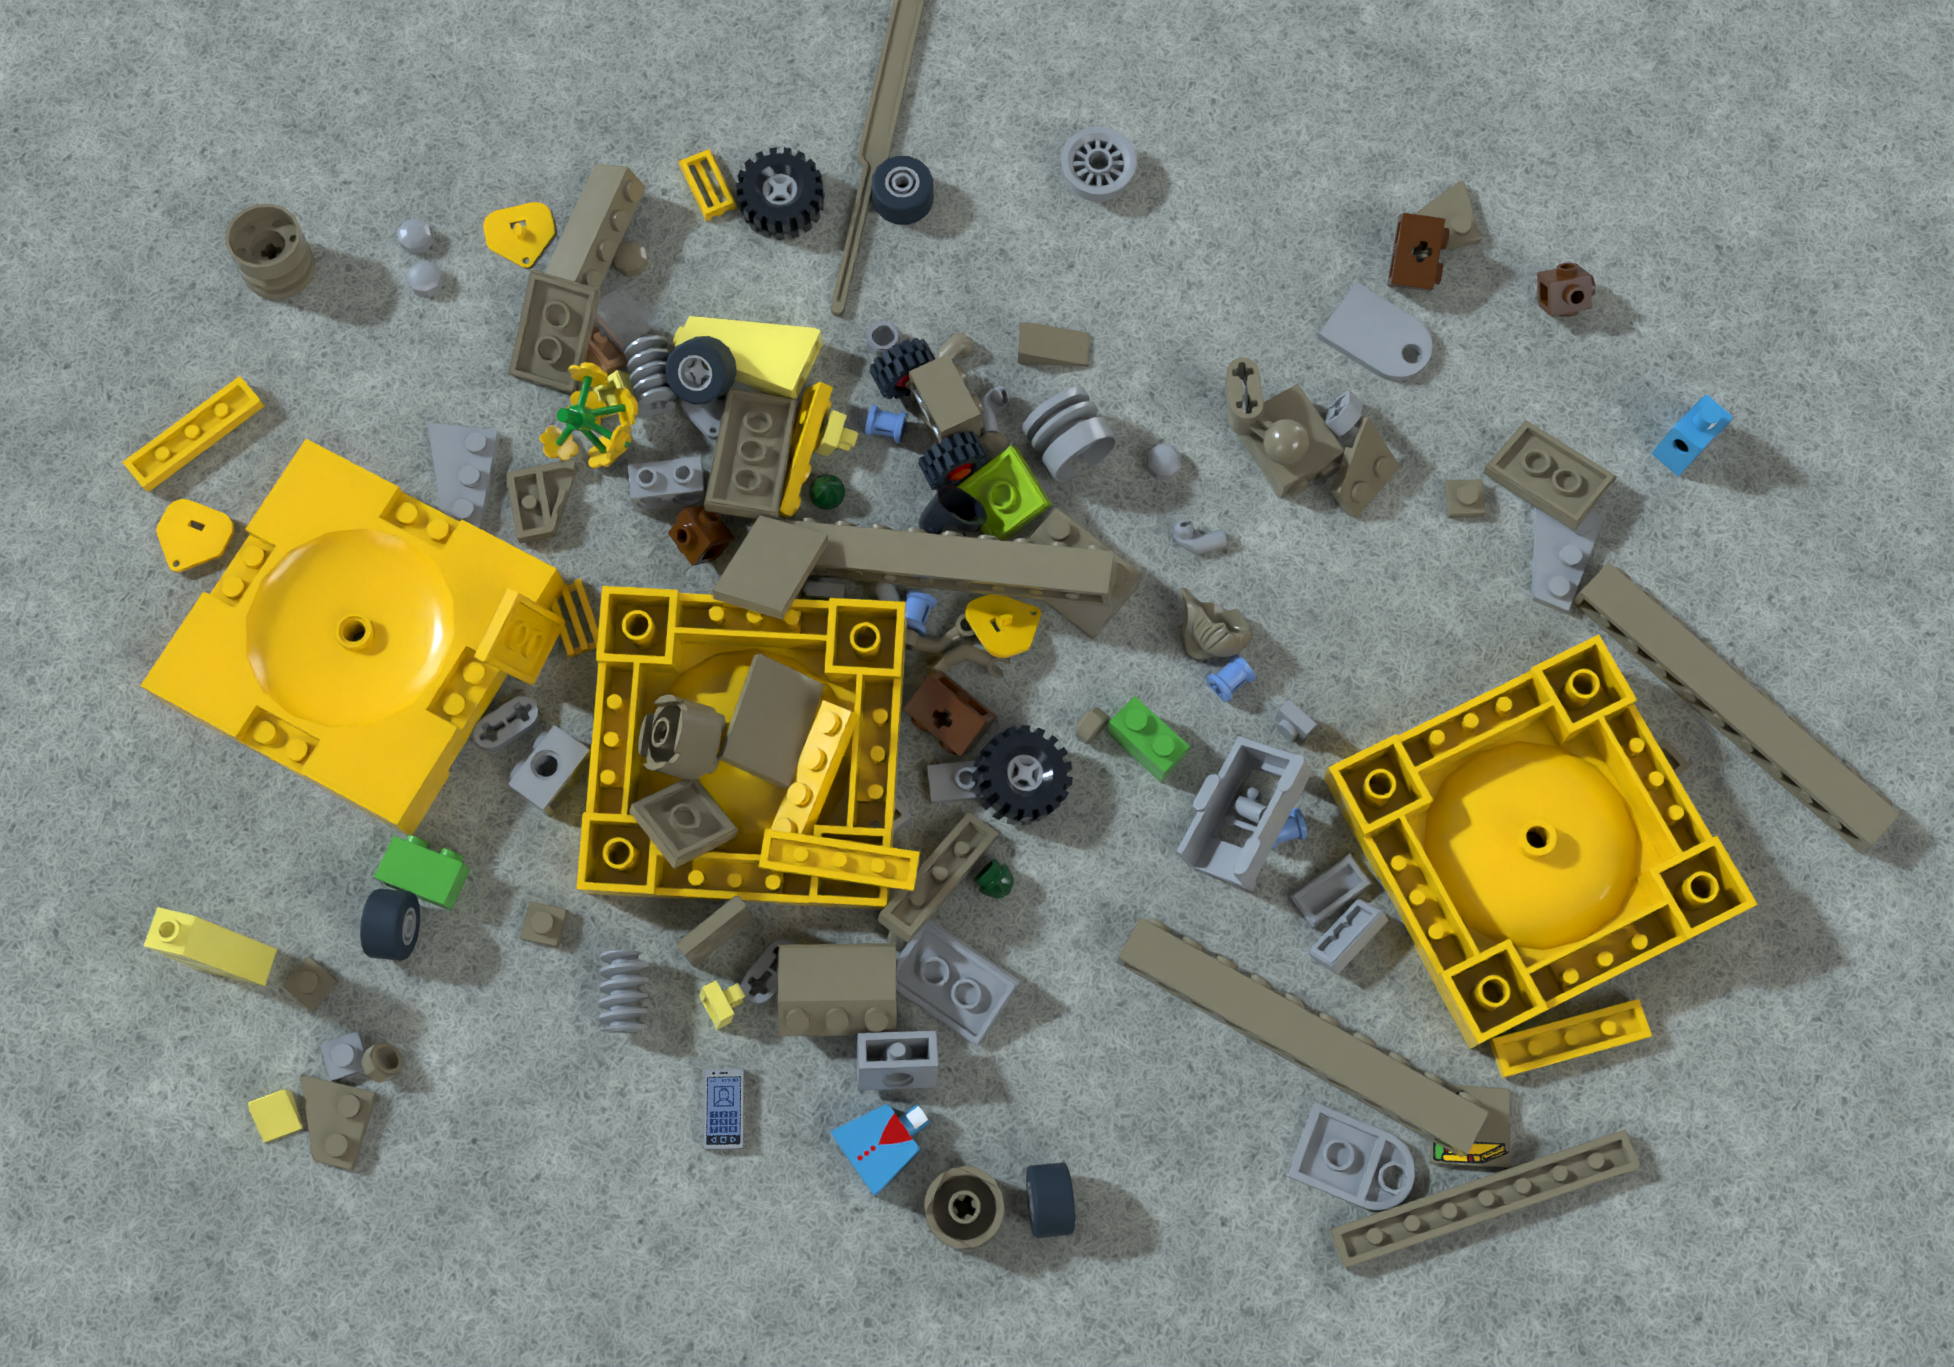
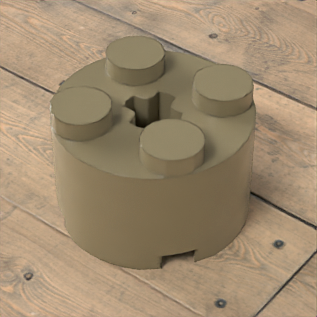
(681, 738)
(956, 1186)

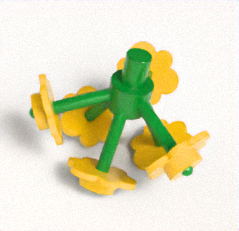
(585, 416)

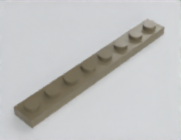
(1483, 1198)

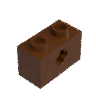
(1411, 232)
(968, 716)

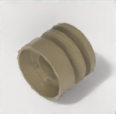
(270, 251)

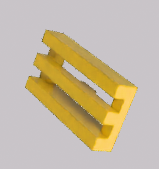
(717, 208)
(584, 646)

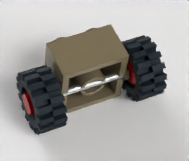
(943, 405)

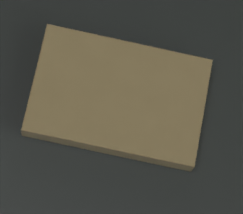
(554, 330)
(1550, 475)
(770, 567)
(771, 721)

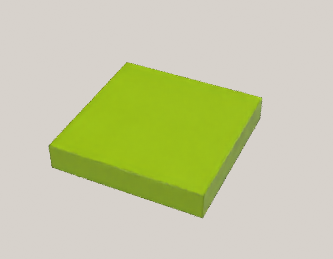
(1007, 493)

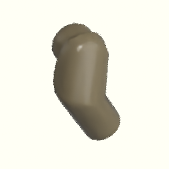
(956, 345)

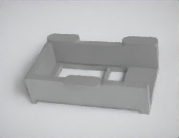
(1216, 798)

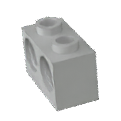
(667, 484)

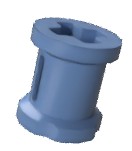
(886, 423)
(918, 609)
(1231, 678)
(1293, 828)

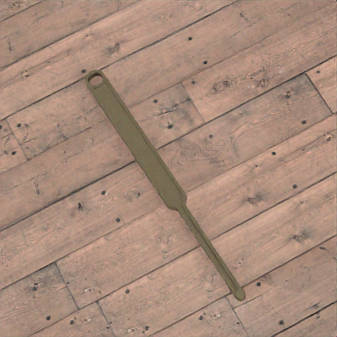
(879, 127)

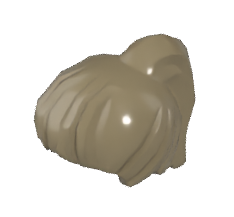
(1212, 630)

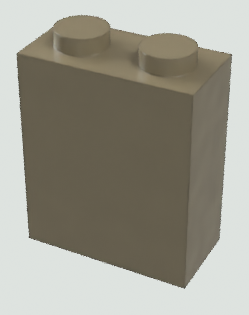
(1321, 459)

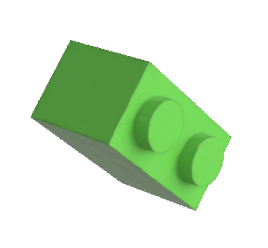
(1147, 739)
(424, 872)

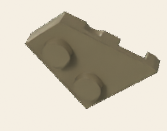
(1460, 219)
(1363, 469)
(539, 498)
(336, 1120)

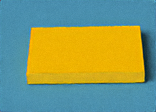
(520, 637)

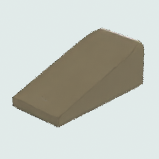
(1052, 345)

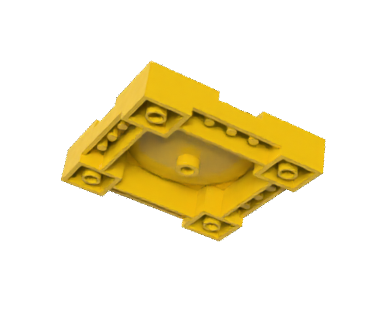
(275, 650)
(702, 652)
(1519, 924)

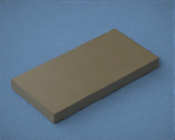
(751, 455)

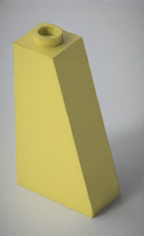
(766, 354)
(209, 947)

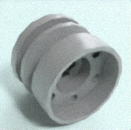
(1066, 428)

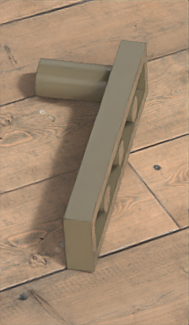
(937, 879)

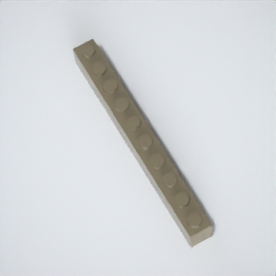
(964, 563)
(1736, 708)
(1302, 1037)

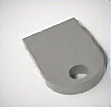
(1376, 334)
(1349, 1160)

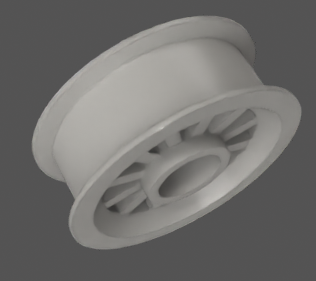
(1093, 147)

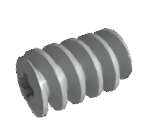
(647, 367)
(623, 991)

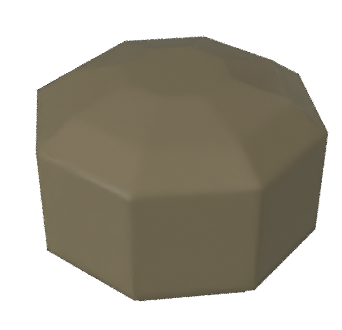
(630, 259)
(994, 443)
(1091, 725)
(382, 1062)

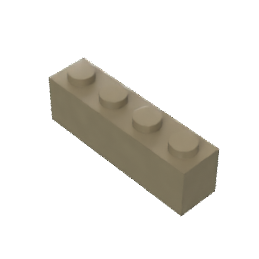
(597, 225)

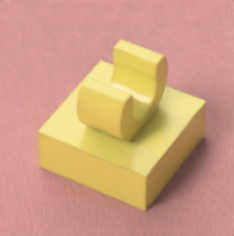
(835, 435)
(720, 1003)

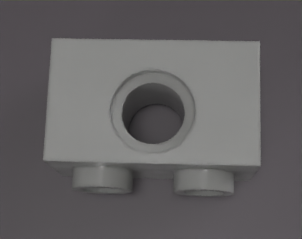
(549, 791)
(897, 1060)

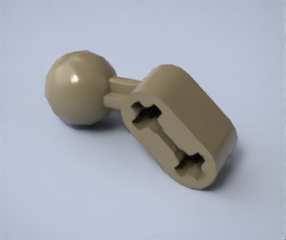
(1284, 439)

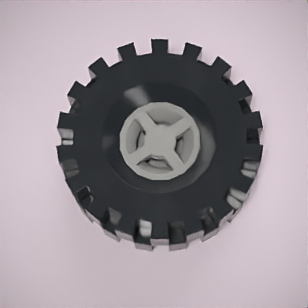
(780, 177)
(1035, 763)

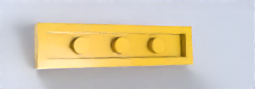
(193, 434)
(805, 439)
(816, 769)
(839, 860)
(1570, 1038)

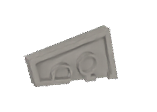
(463, 469)
(1560, 558)

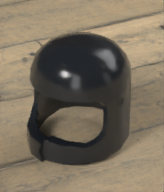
(948, 501)

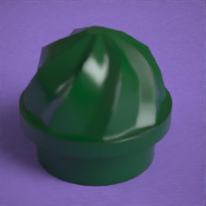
(827, 492)
(995, 879)

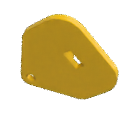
(522, 240)
(188, 544)
(1012, 618)

